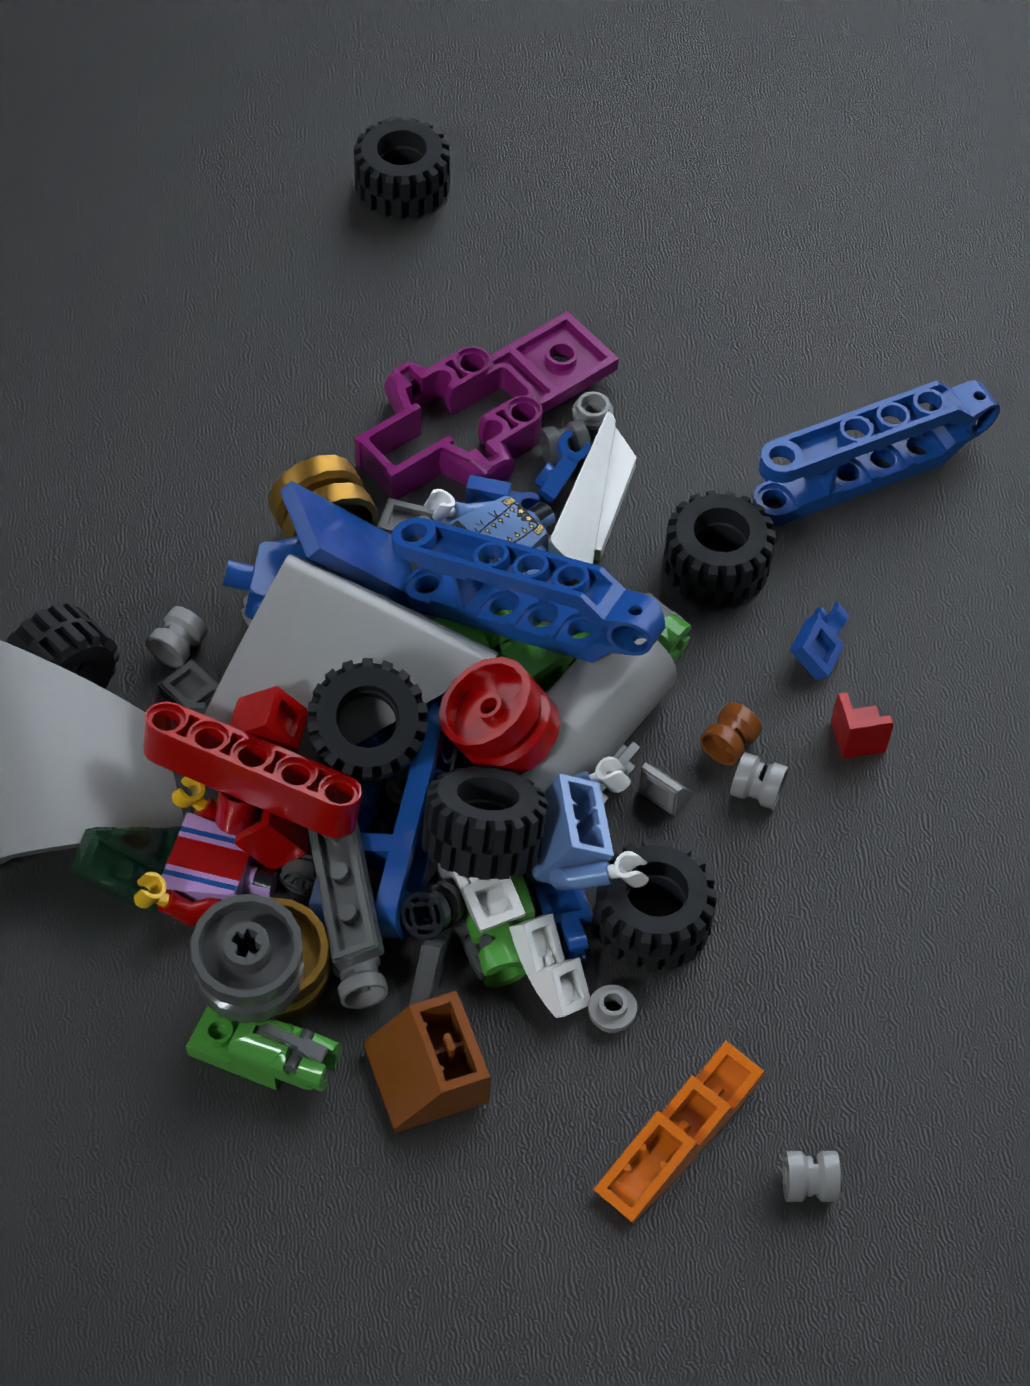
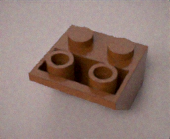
(428, 1063)

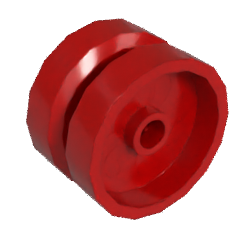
(499, 716)

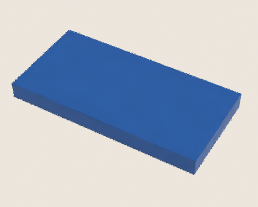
(347, 543)

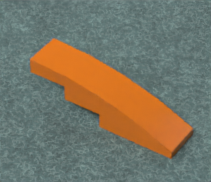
(679, 1132)

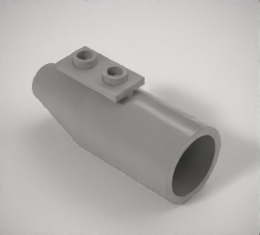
(601, 709)

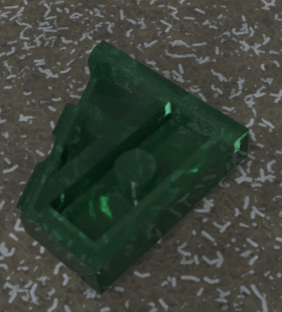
(120, 856)

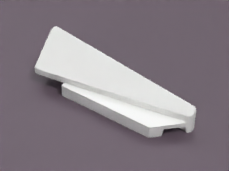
(595, 497)

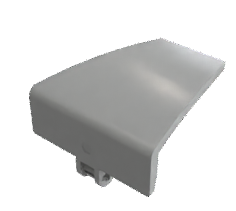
(317, 623)
(71, 760)

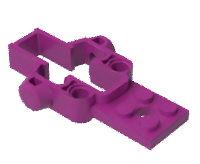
(465, 378)

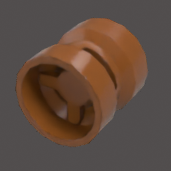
(728, 736)

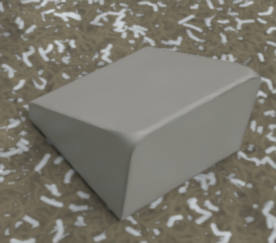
(663, 789)

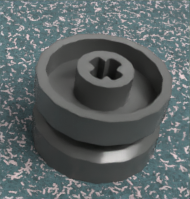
(247, 958)

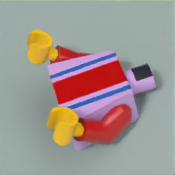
(202, 865)

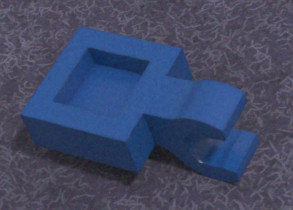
(553, 477)
(485, 489)
(818, 643)
(570, 914)

